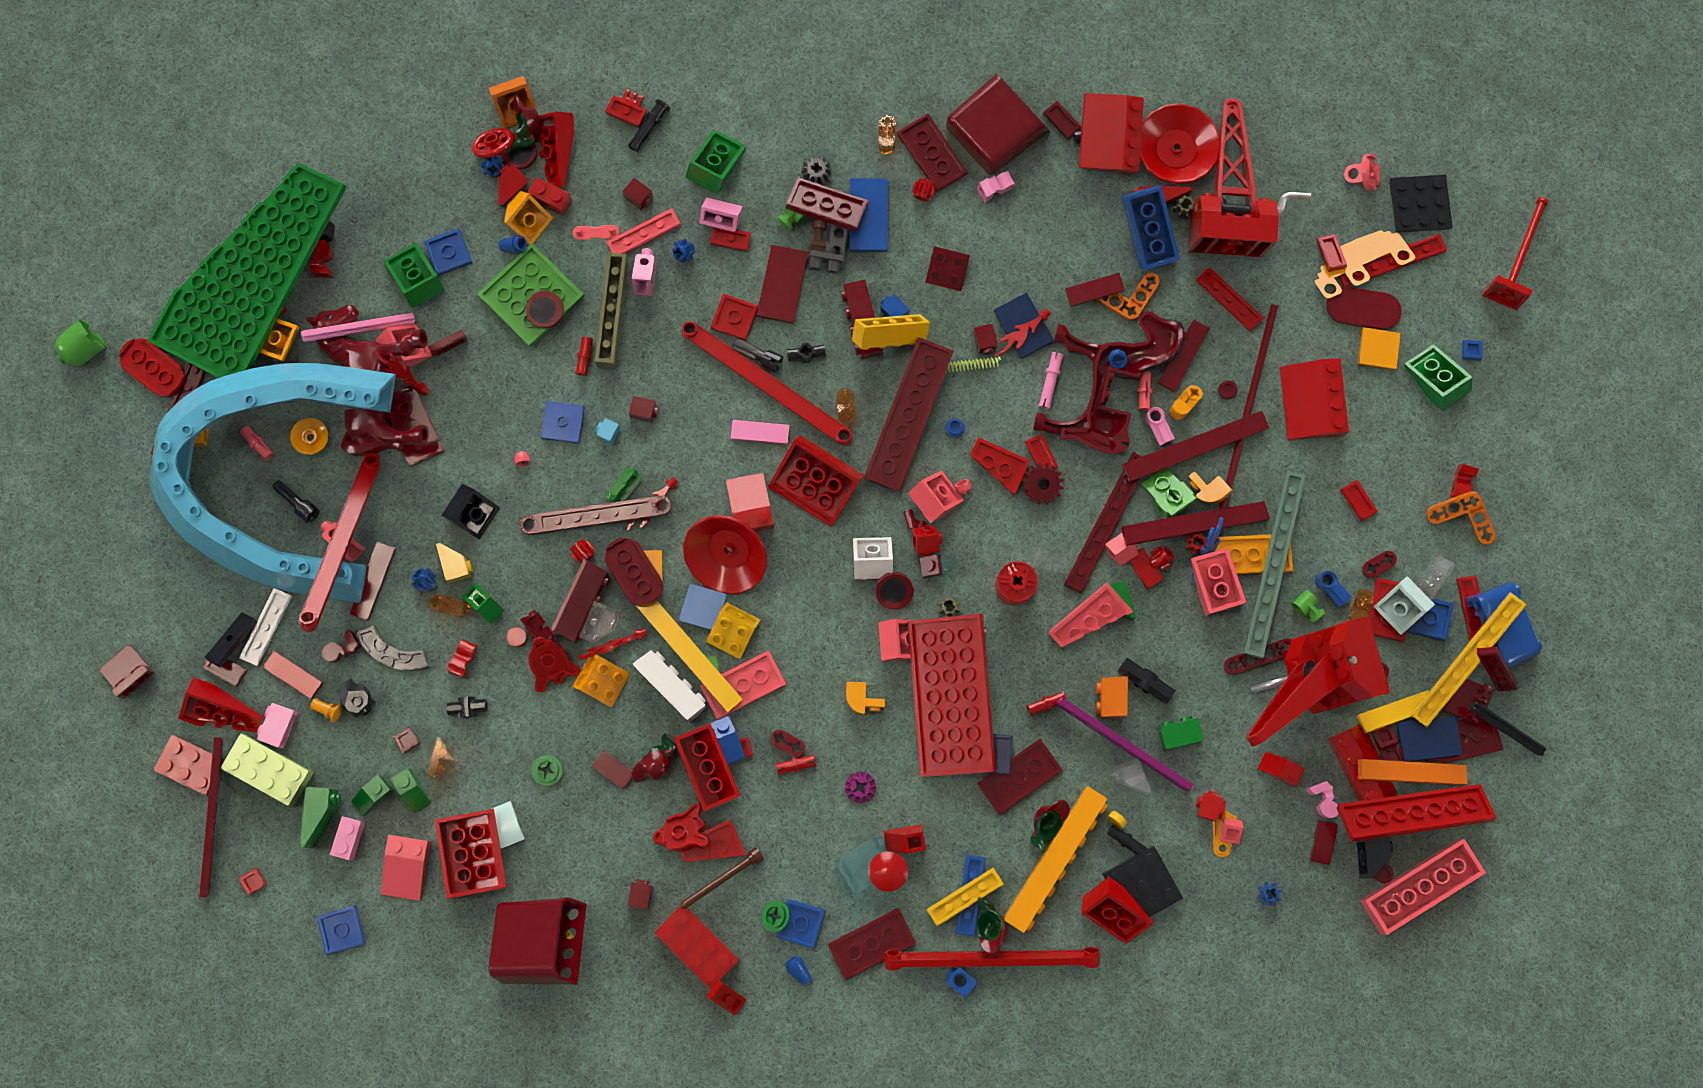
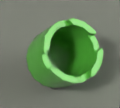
(78, 344)

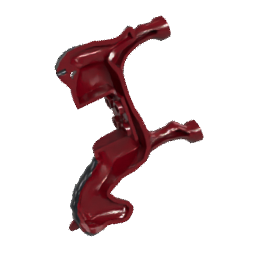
(1102, 425)

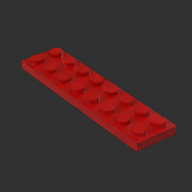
(1415, 812)

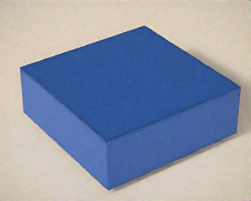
(1472, 350)

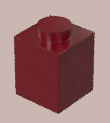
(638, 194)
(985, 339)
(643, 409)
(640, 894)

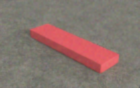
(644, 232)

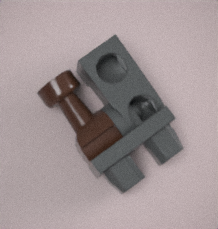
(827, 251)

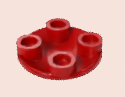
(888, 871)

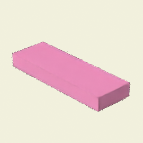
(760, 432)

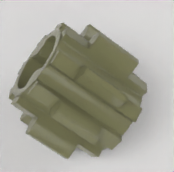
(1184, 201)
(954, 605)

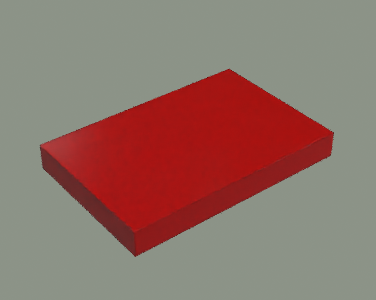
(1378, 623)

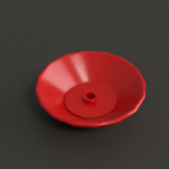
(1180, 127)
(718, 567)

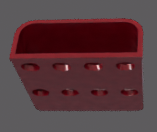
(995, 125)
(532, 941)

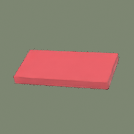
(751, 682)

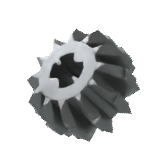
(822, 166)

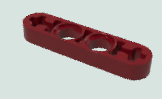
(1258, 662)

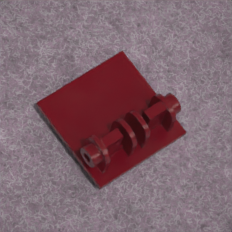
(947, 268)
(1465, 695)

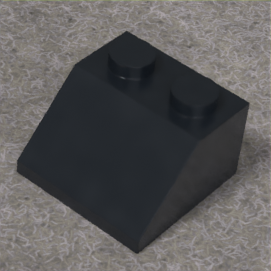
(470, 511)
(1373, 855)

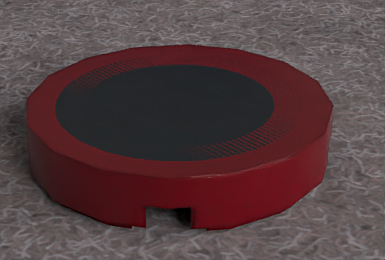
(520, 157)
(544, 309)
(894, 590)

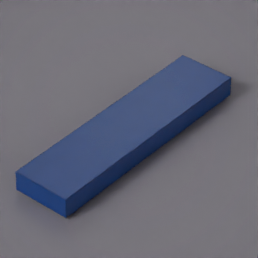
(967, 918)

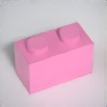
(720, 214)
(276, 725)
(347, 838)

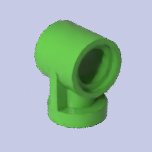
(790, 218)
(1306, 605)

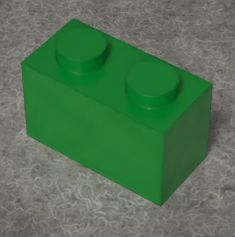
(1181, 733)

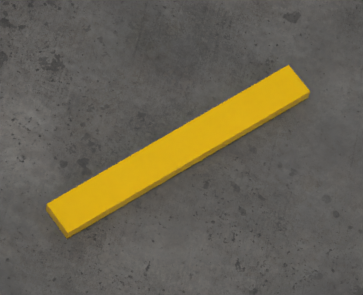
(691, 656)
(1468, 659)

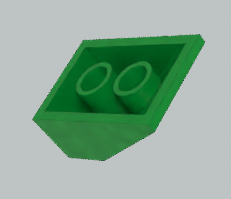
(714, 161)
(414, 275)
(1439, 377)
(318, 810)

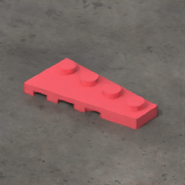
(1096, 611)

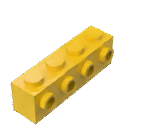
(889, 331)

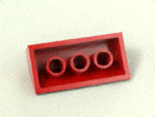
(1353, 746)
(706, 767)

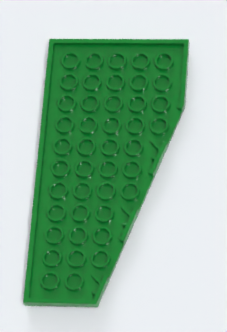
(242, 285)

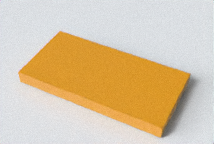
(1250, 553)

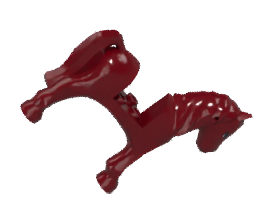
(365, 425)

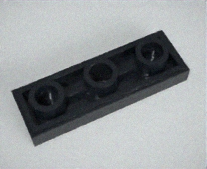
(231, 639)

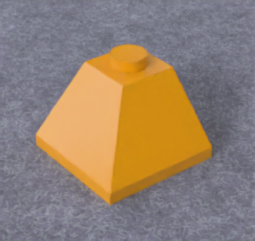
(526, 216)

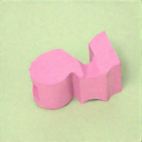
(998, 184)
(1326, 807)

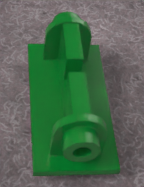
(624, 485)

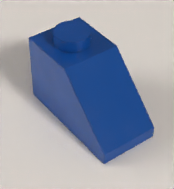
(728, 740)

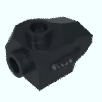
(355, 698)

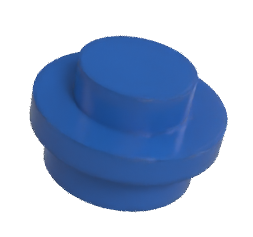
(955, 427)

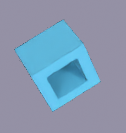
(607, 431)

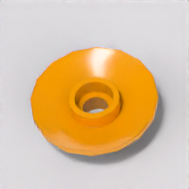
(302, 430)

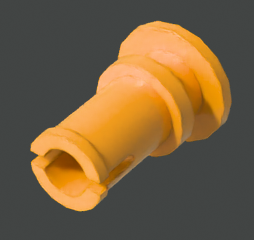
(329, 710)

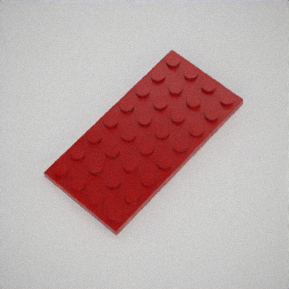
(951, 695)

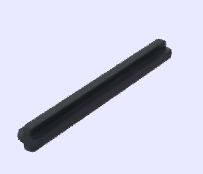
(1507, 728)

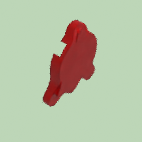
(549, 662)
(682, 831)

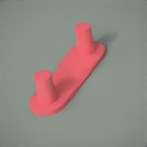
(588, 232)

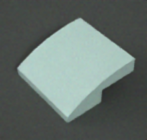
(507, 825)

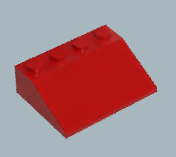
(1111, 133)
(1314, 399)
(815, 480)
(470, 853)

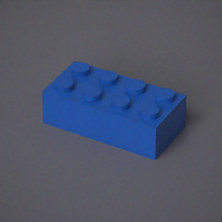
(1150, 227)

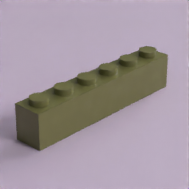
(611, 310)

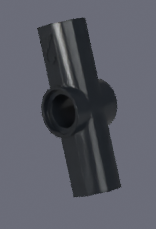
(1146, 680)

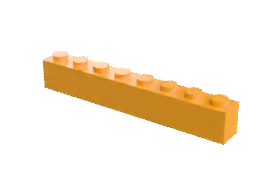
(1053, 861)

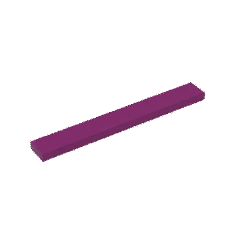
(1124, 744)

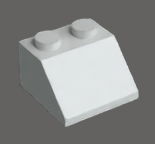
(872, 557)

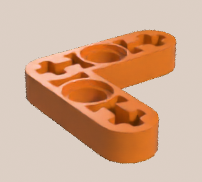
(1132, 302)
(1471, 509)

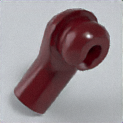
(911, 521)

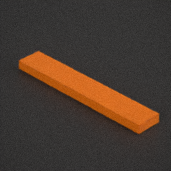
(1412, 772)

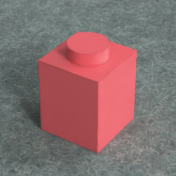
(1119, 551)

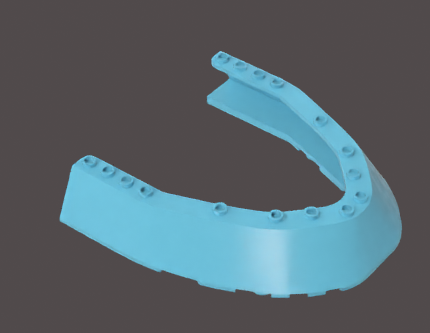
(239, 393)

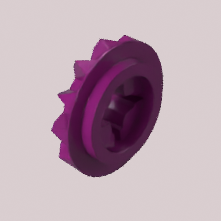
(858, 796)

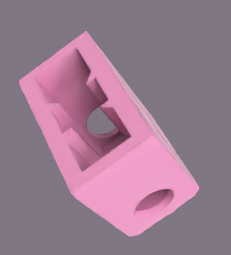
(644, 273)

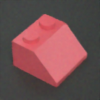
(399, 334)
(935, 496)
(894, 640)

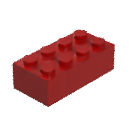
(697, 946)

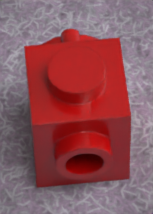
(926, 540)
(1210, 806)

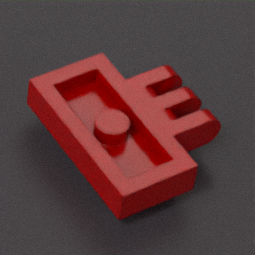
(627, 108)

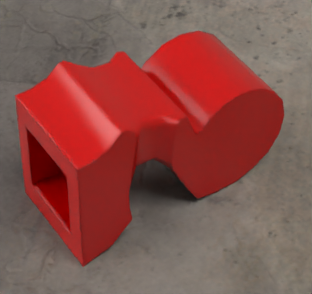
(323, 254)
(1462, 480)
(463, 656)

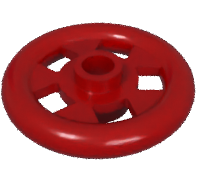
(493, 144)

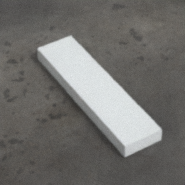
(265, 627)

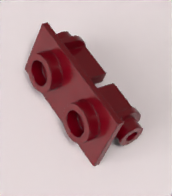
(534, 623)

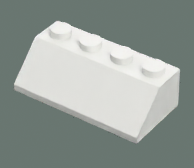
(670, 686)

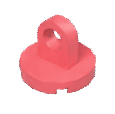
(1368, 172)

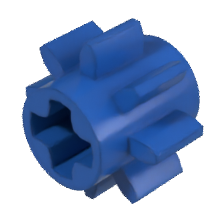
(492, 171)
(683, 250)
(423, 579)
(1264, 895)

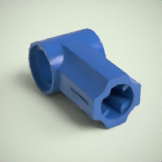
(1334, 589)

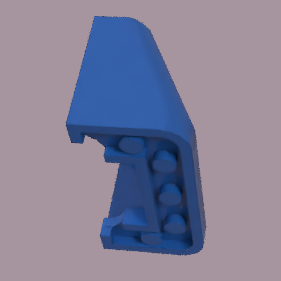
(1519, 640)

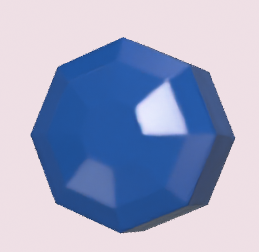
(1117, 359)

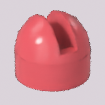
(522, 456)
(963, 486)

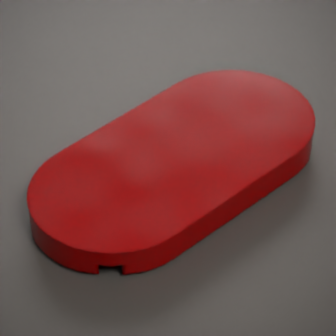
(152, 367)

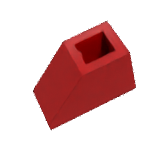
(905, 839)

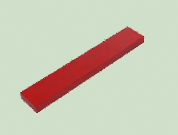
(1422, 250)

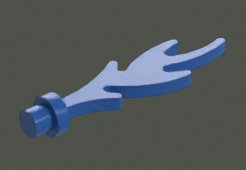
(1212, 541)

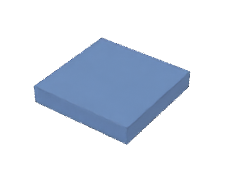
(702, 606)

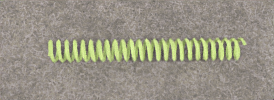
(971, 362)

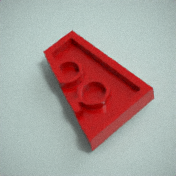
(1000, 463)
(723, 844)

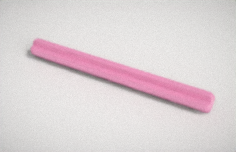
(357, 327)

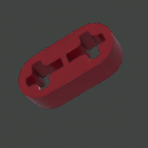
(1381, 568)
(791, 739)

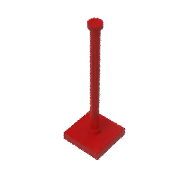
(1507, 290)

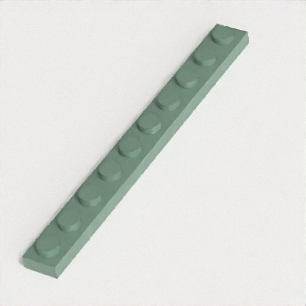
(1274, 564)

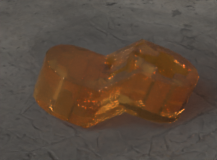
(887, 143)
(845, 415)
(1363, 600)
(440, 604)

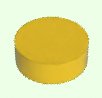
(1117, 819)

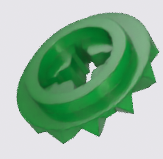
(542, 762)
(773, 908)

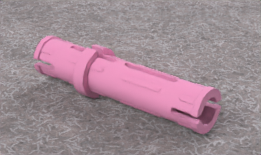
(1050, 381)

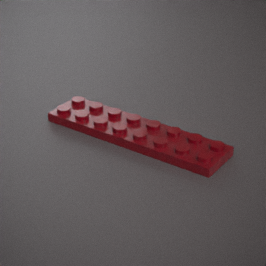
(908, 414)

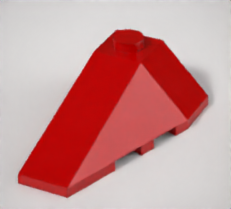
(556, 140)
(211, 704)

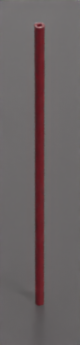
(1250, 399)

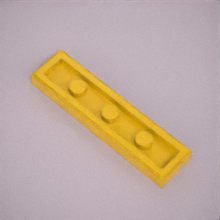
(1389, 713)
(964, 896)

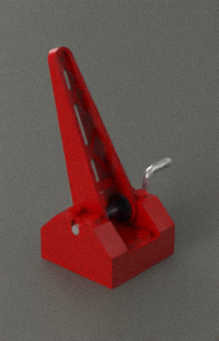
(1216, 225)
(1324, 673)

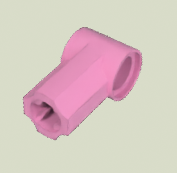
(1159, 428)

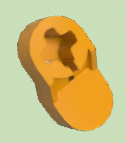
(1181, 409)

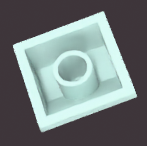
(1404, 605)

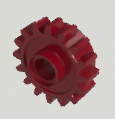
(1035, 476)

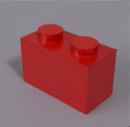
(550, 196)

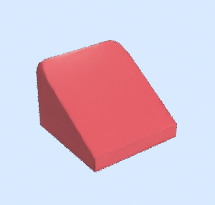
(1231, 830)

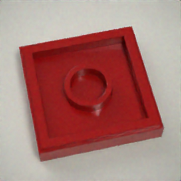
(734, 317)

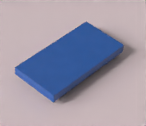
(872, 230)

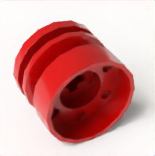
(1016, 594)

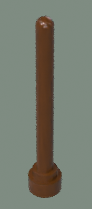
(753, 857)

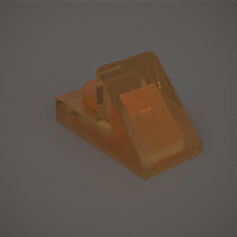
(440, 753)

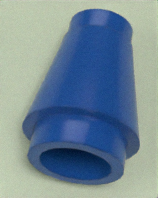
(513, 244)
(798, 970)

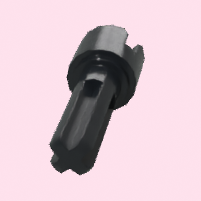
(766, 358)
(303, 508)

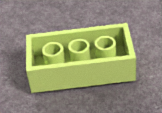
(267, 770)

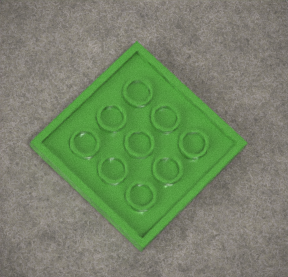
(521, 279)

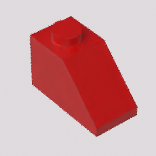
(509, 183)
(1281, 769)

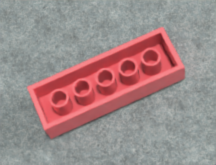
(1422, 886)

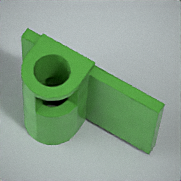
(1164, 488)

